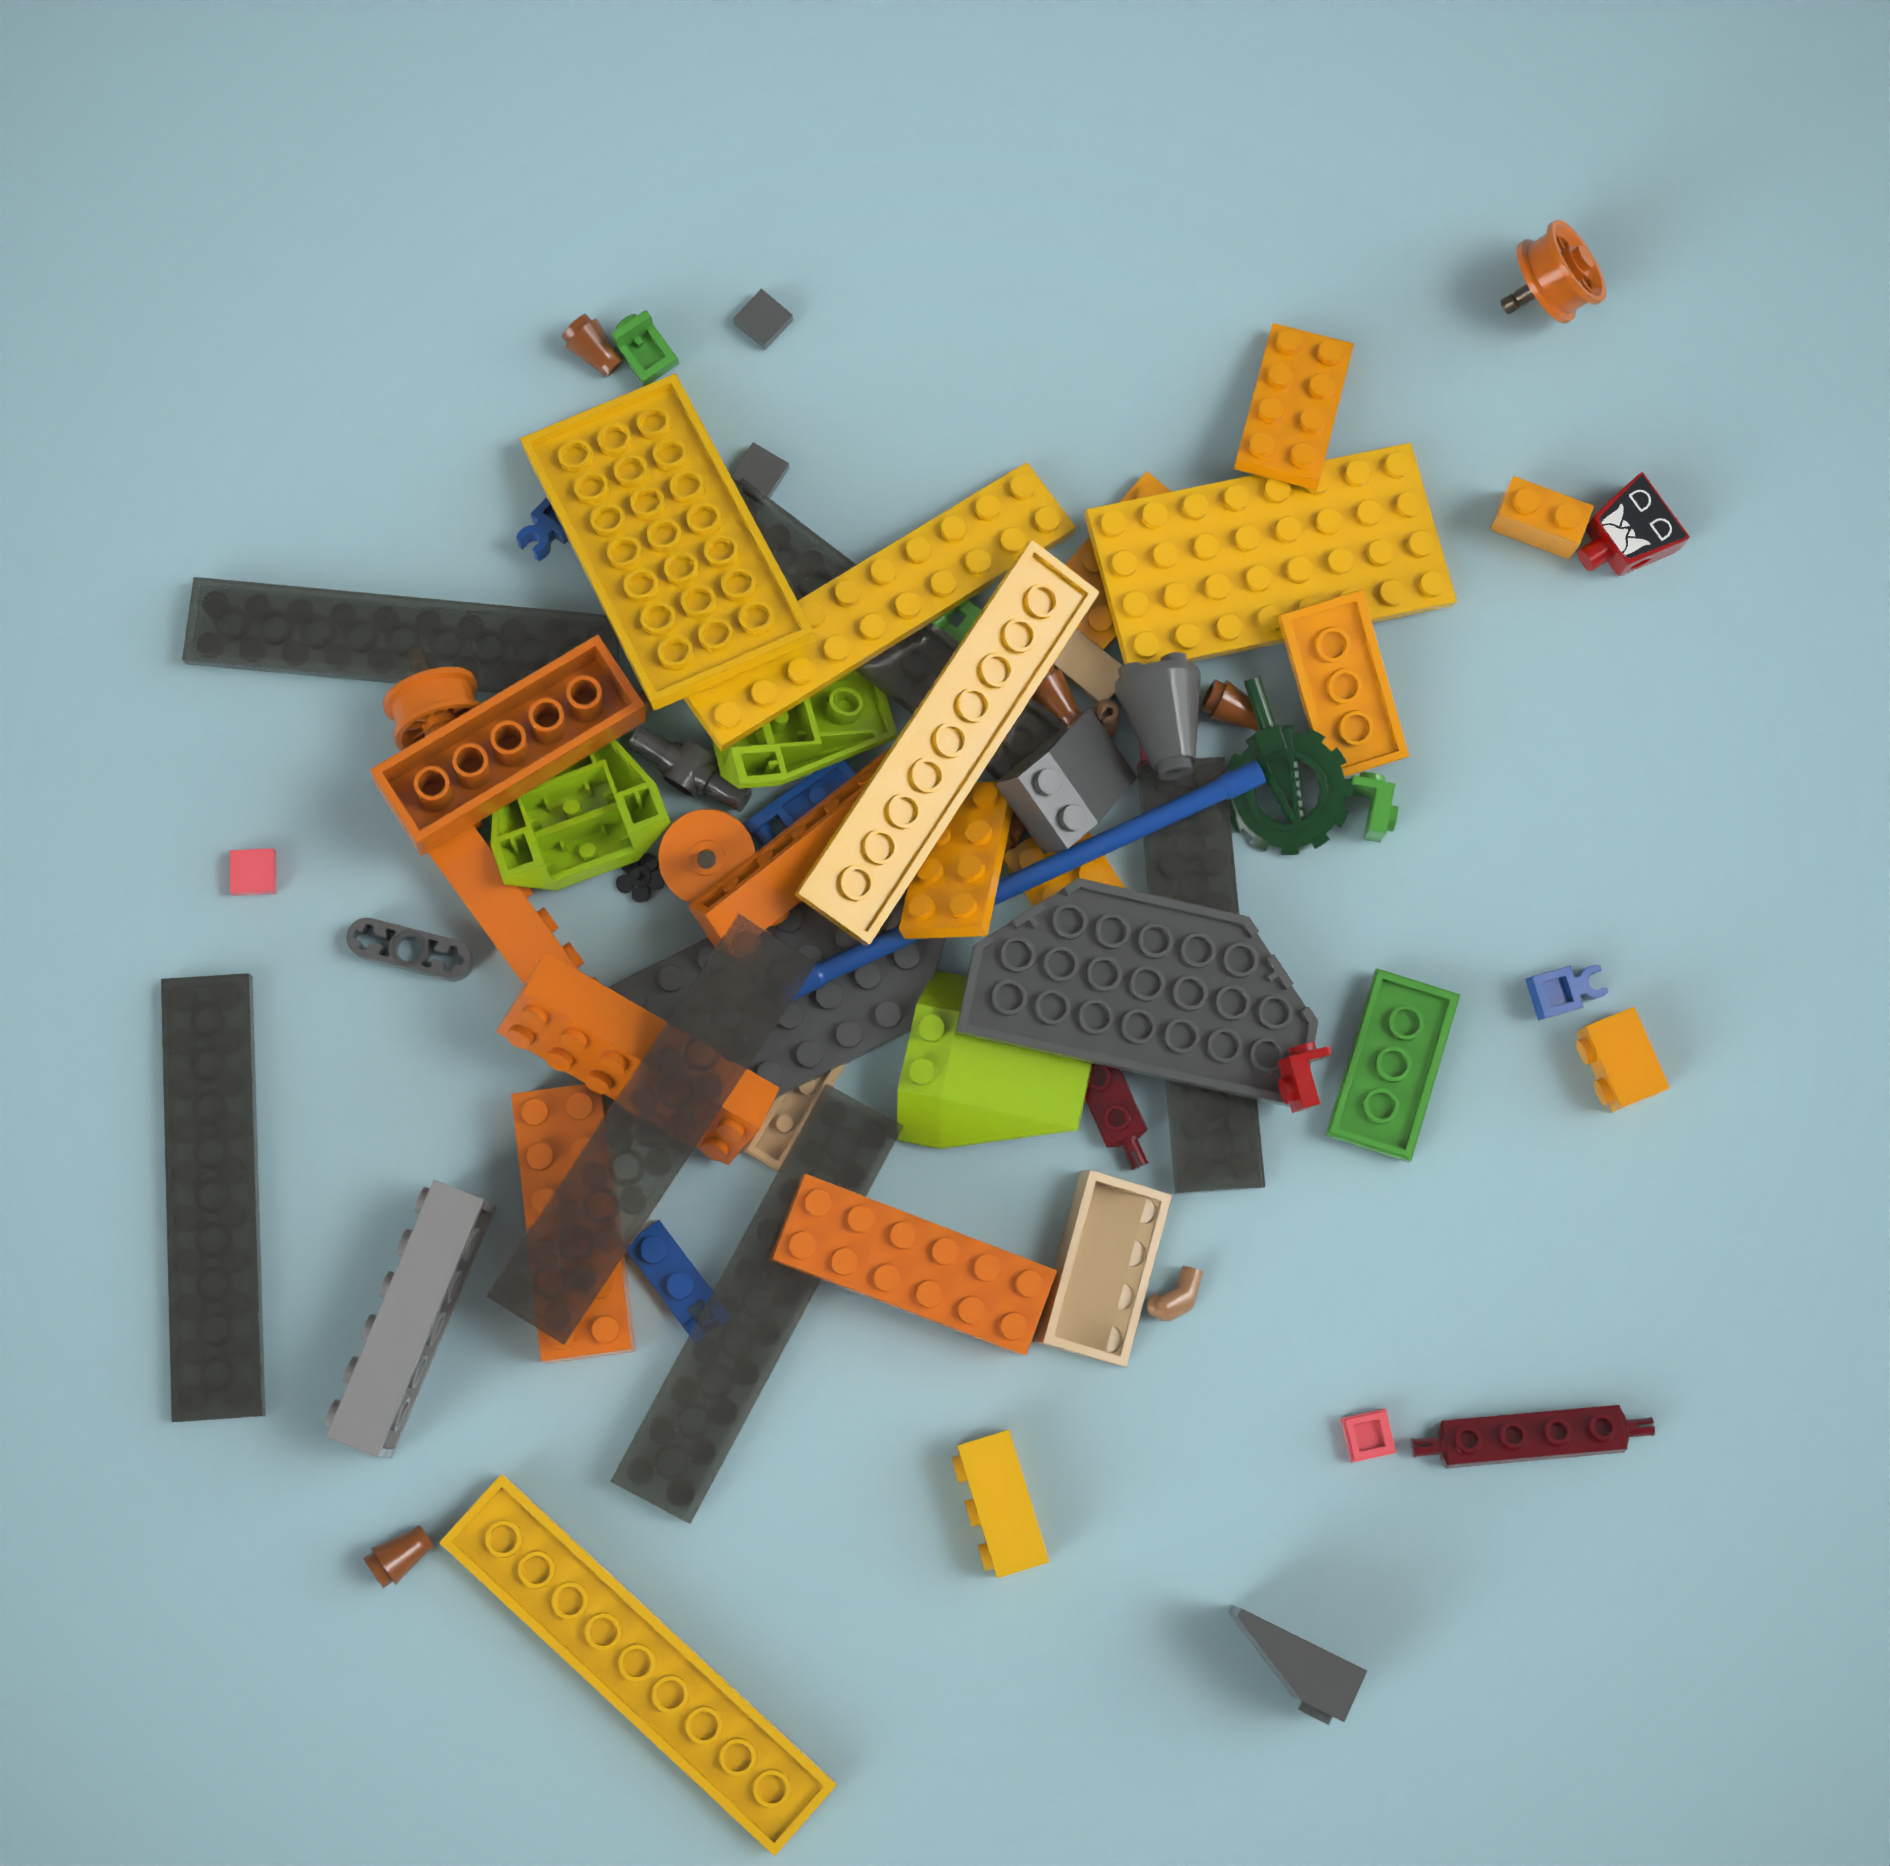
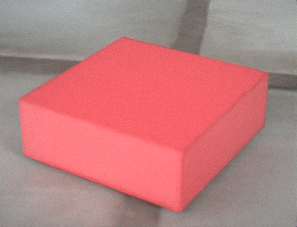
(253, 872)
(1368, 1435)

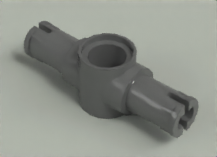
(688, 768)

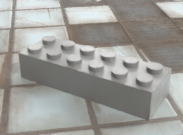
(410, 1320)

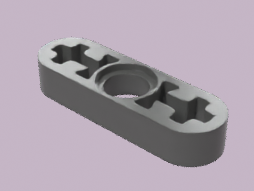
(382, 929)

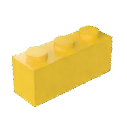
(1000, 1504)

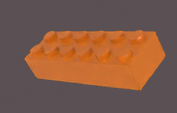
(509, 745)
(603, 1038)
(549, 1136)
(913, 1264)

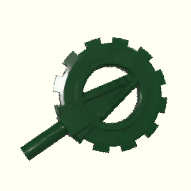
(1278, 752)

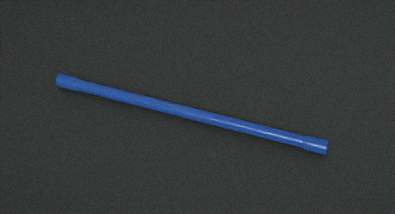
(1225, 787)

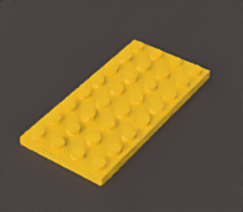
(666, 541)
(1226, 557)

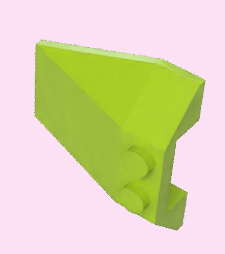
(811, 736)
(579, 823)
(976, 1089)

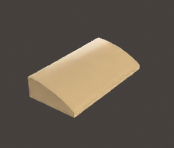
(1103, 1268)

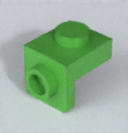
(643, 347)
(1381, 812)

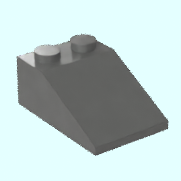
(1067, 783)
(1308, 1672)

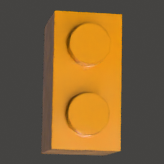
(1541, 517)
(1621, 1060)

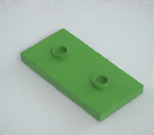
(1392, 1065)

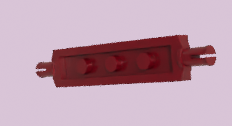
(1116, 1112)
(1532, 1436)

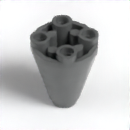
(1163, 711)

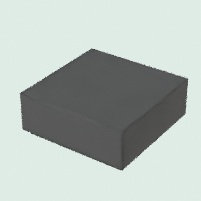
(763, 319)
(761, 469)

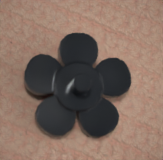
(640, 876)

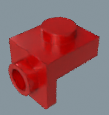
(1297, 1082)

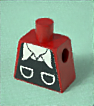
(1632, 530)

